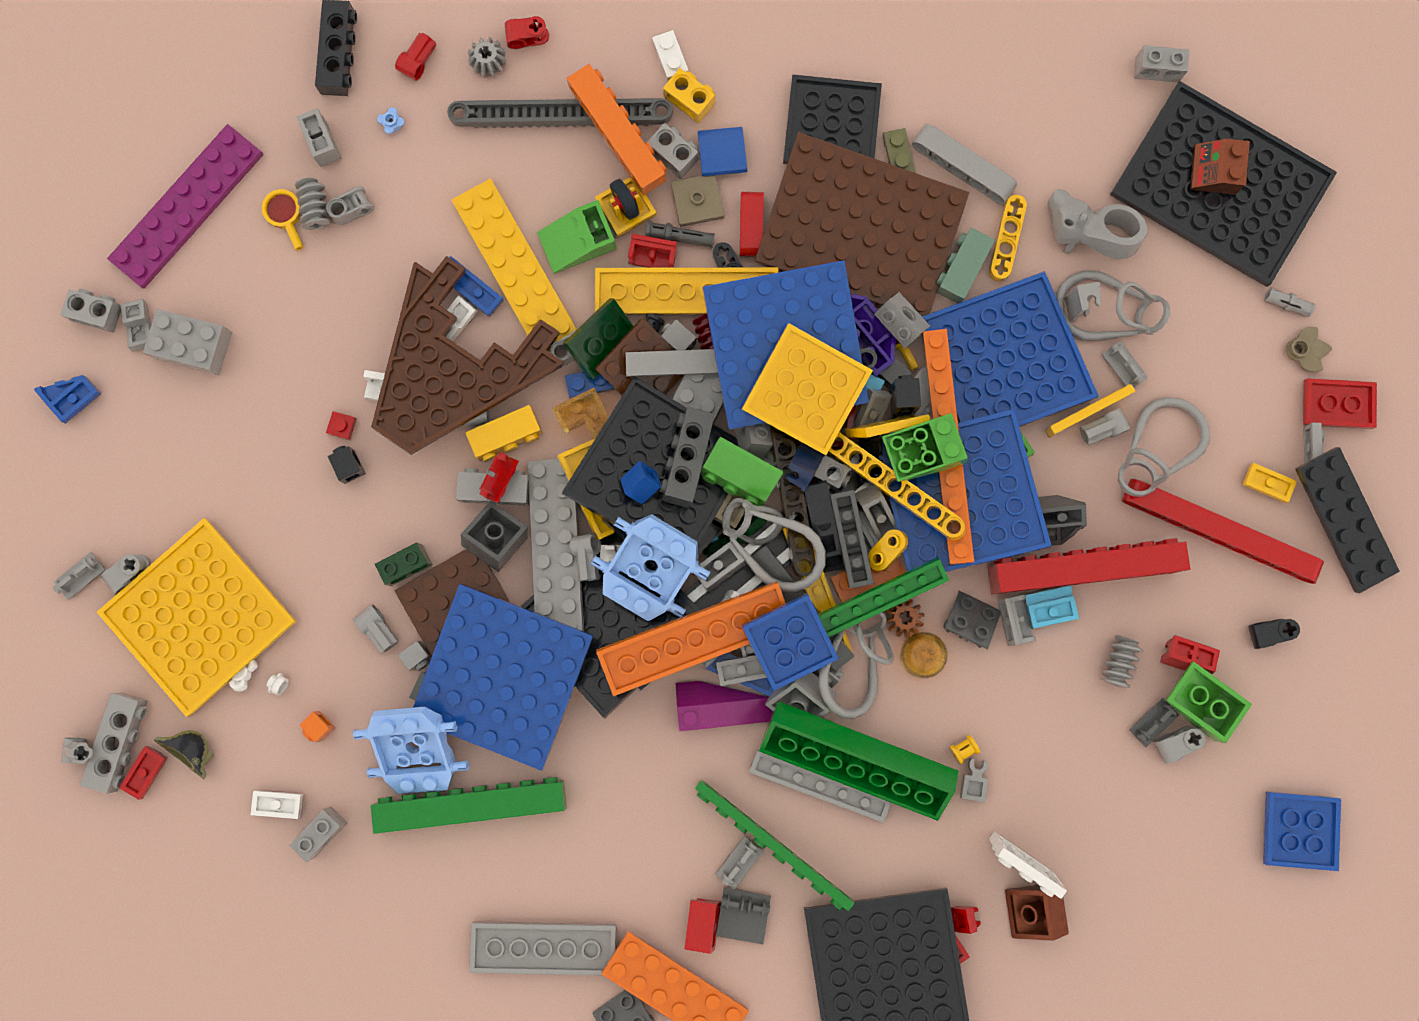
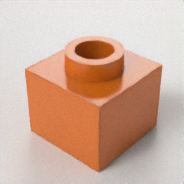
(316, 727)

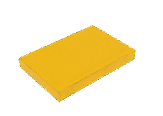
(885, 426)

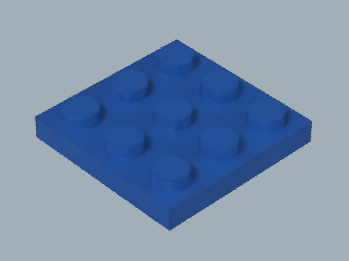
(790, 642)
(1302, 831)

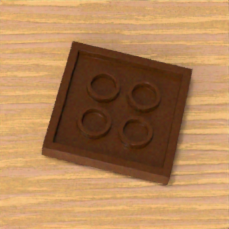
(639, 339)

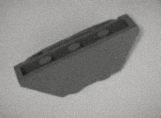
(1062, 517)

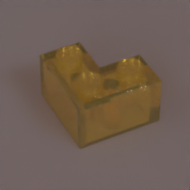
(580, 410)

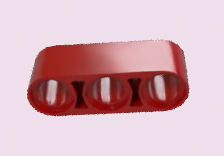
(751, 222)

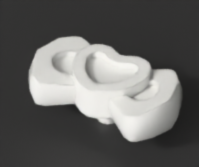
(239, 681)

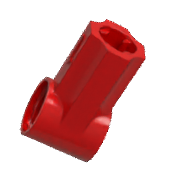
(413, 61)

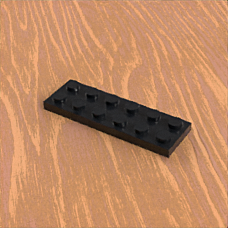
(1347, 520)

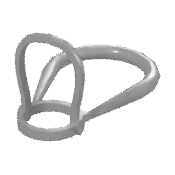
(1190, 458)

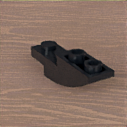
(824, 524)

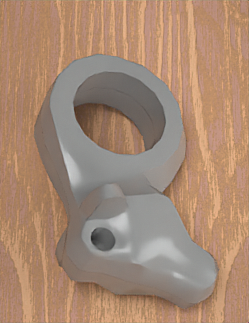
(1077, 223)

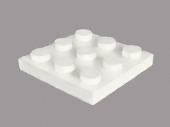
(1028, 867)

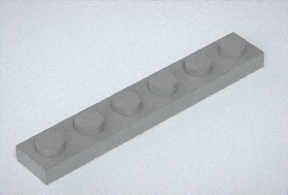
(818, 786)

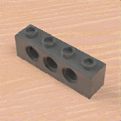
(700, 423)
(851, 539)

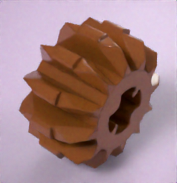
(907, 626)

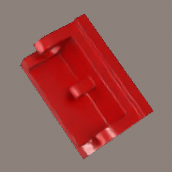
(652, 252)
(1184, 651)
(702, 925)

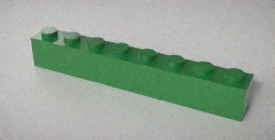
(470, 806)

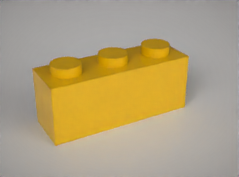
(504, 433)

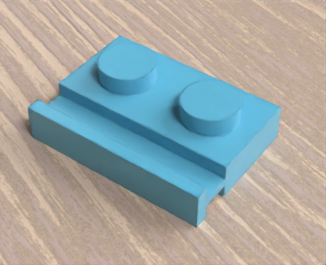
(1051, 607)

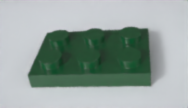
(598, 336)

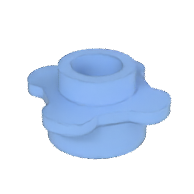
(390, 127)

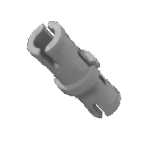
(1289, 302)

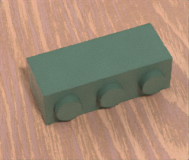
(964, 265)

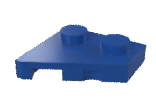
(68, 397)

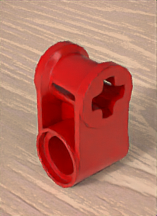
(524, 32)

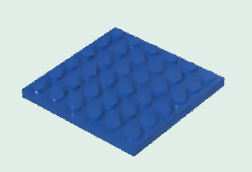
(752, 314)
(1013, 353)
(999, 494)
(503, 675)

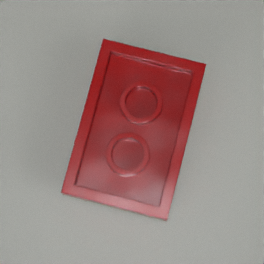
(1340, 403)

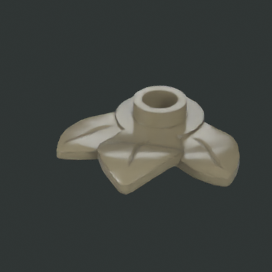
(1310, 349)

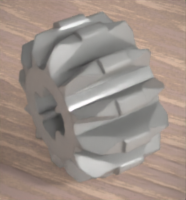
(487, 49)

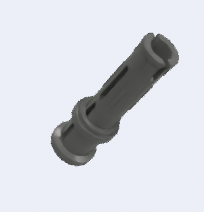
(676, 234)

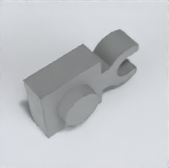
(974, 785)

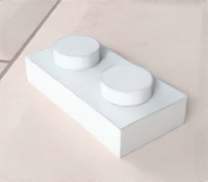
(669, 53)
(276, 804)

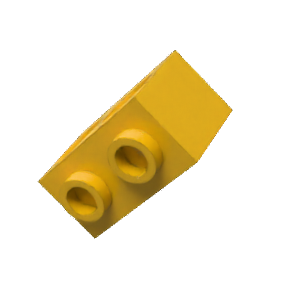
(685, 98)

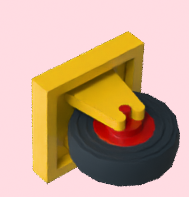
(625, 206)

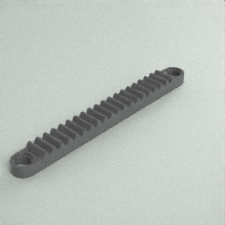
(549, 112)

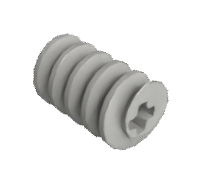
(311, 203)
(1122, 661)

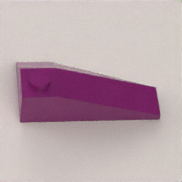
(714, 706)

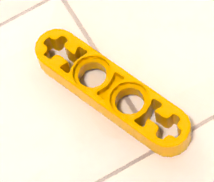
(1008, 238)

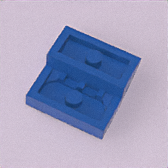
(722, 151)

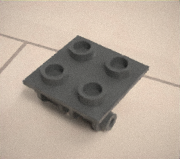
(972, 620)
(743, 915)
(623, 1008)

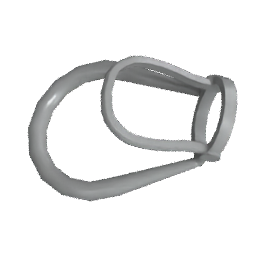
(1146, 300)
(755, 510)
(872, 676)

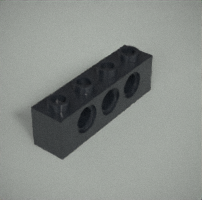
(334, 14)

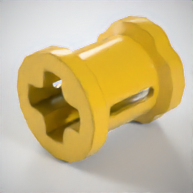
(964, 749)

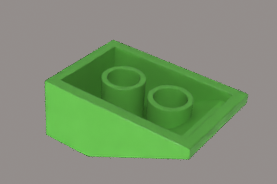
(1208, 703)

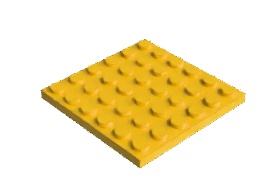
(196, 617)

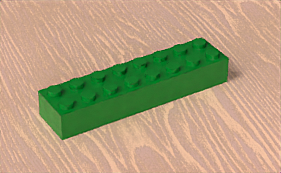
(859, 761)

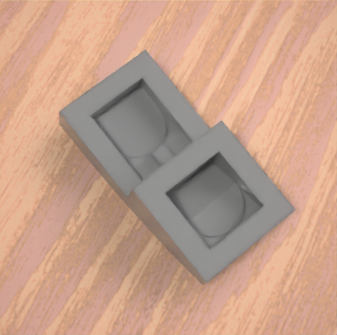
(138, 323)

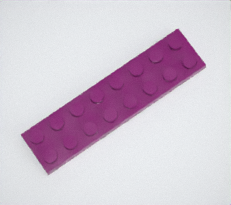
(185, 206)

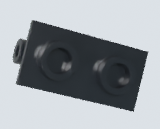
(873, 446)

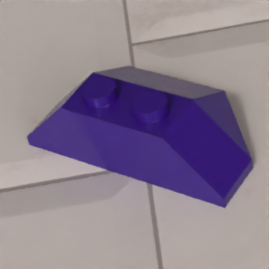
(872, 334)

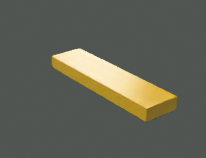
(1090, 410)

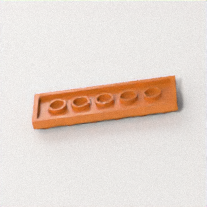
(668, 984)

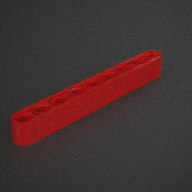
(1225, 532)

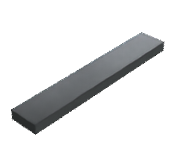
(776, 570)

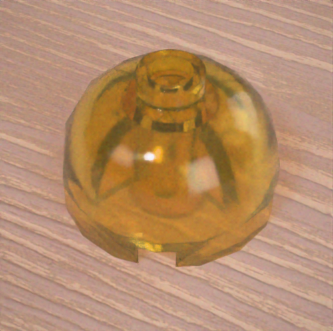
(923, 655)

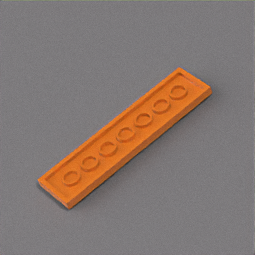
(685, 640)

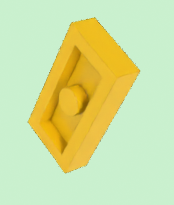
(1269, 483)

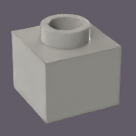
(415, 656)

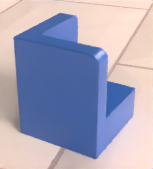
(640, 482)

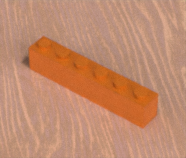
(616, 129)

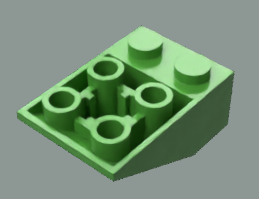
(577, 237)
(925, 448)

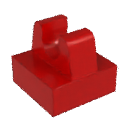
(964, 919)

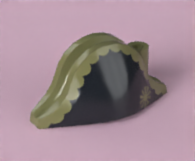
(189, 748)

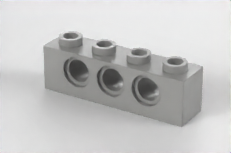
(95, 773)

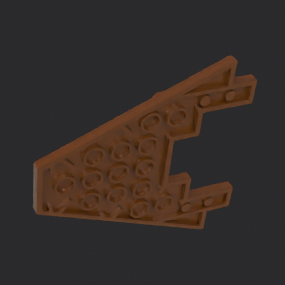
(435, 383)

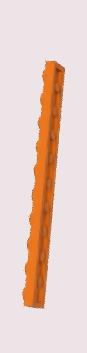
(952, 479)

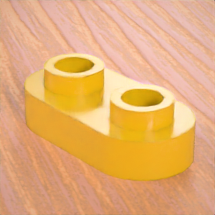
(887, 551)

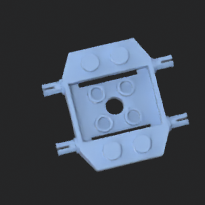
(656, 541)
(390, 738)

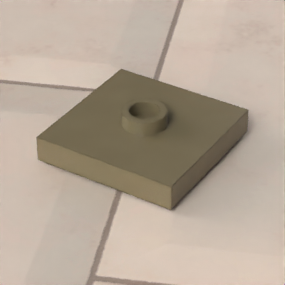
(697, 200)

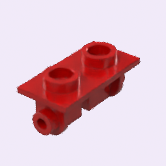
(495, 487)

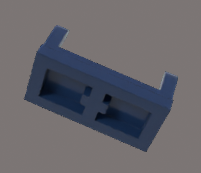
(805, 464)

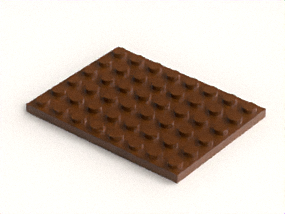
(861, 210)

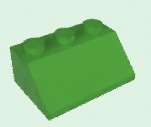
(740, 472)

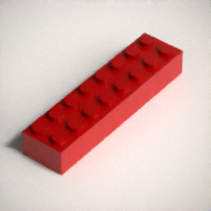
(1089, 567)

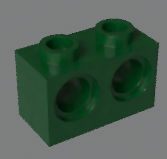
(403, 564)

